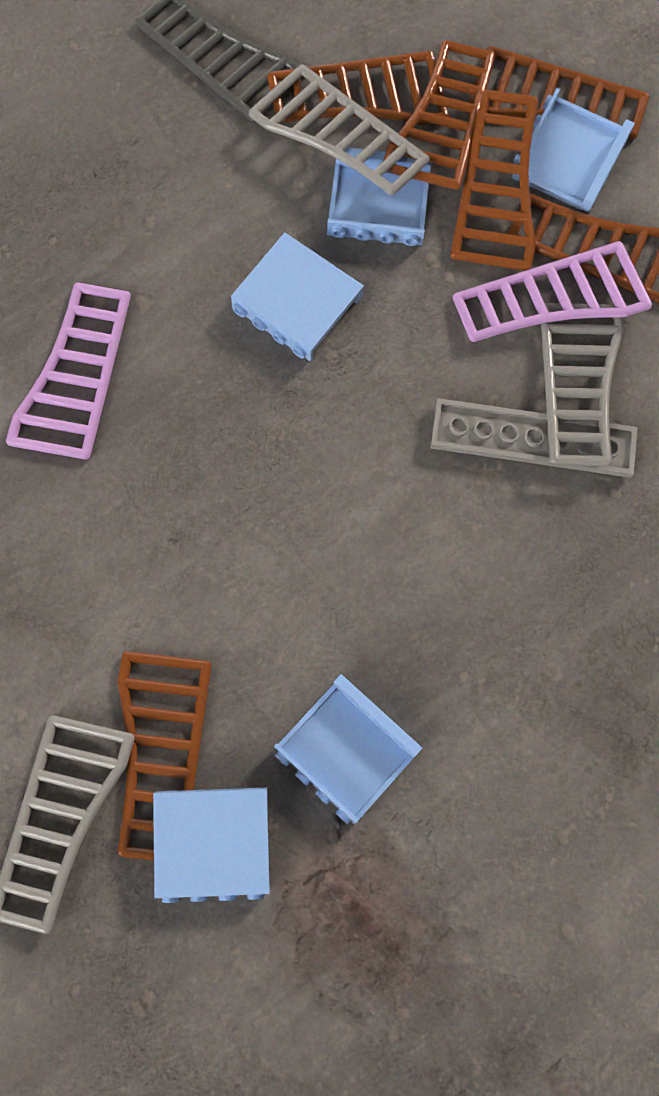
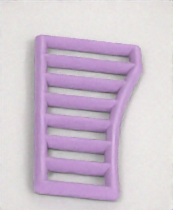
(568, 311)
(48, 373)

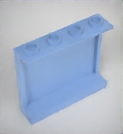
(573, 152)
(368, 212)
(295, 296)
(347, 750)
(211, 844)

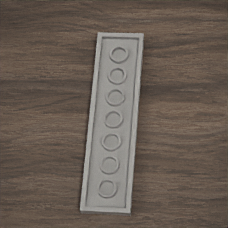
(524, 436)

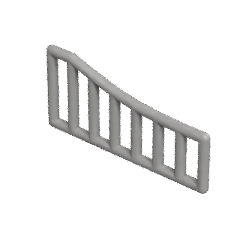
(338, 151)
(602, 394)
(85, 816)

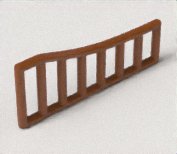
(364, 66)
(556, 72)
(429, 97)
(522, 192)
(594, 224)
(192, 745)

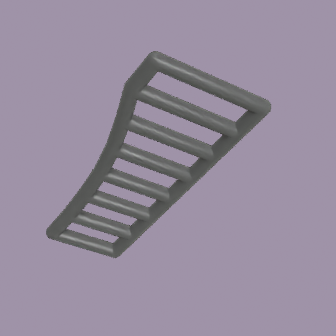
(220, 32)

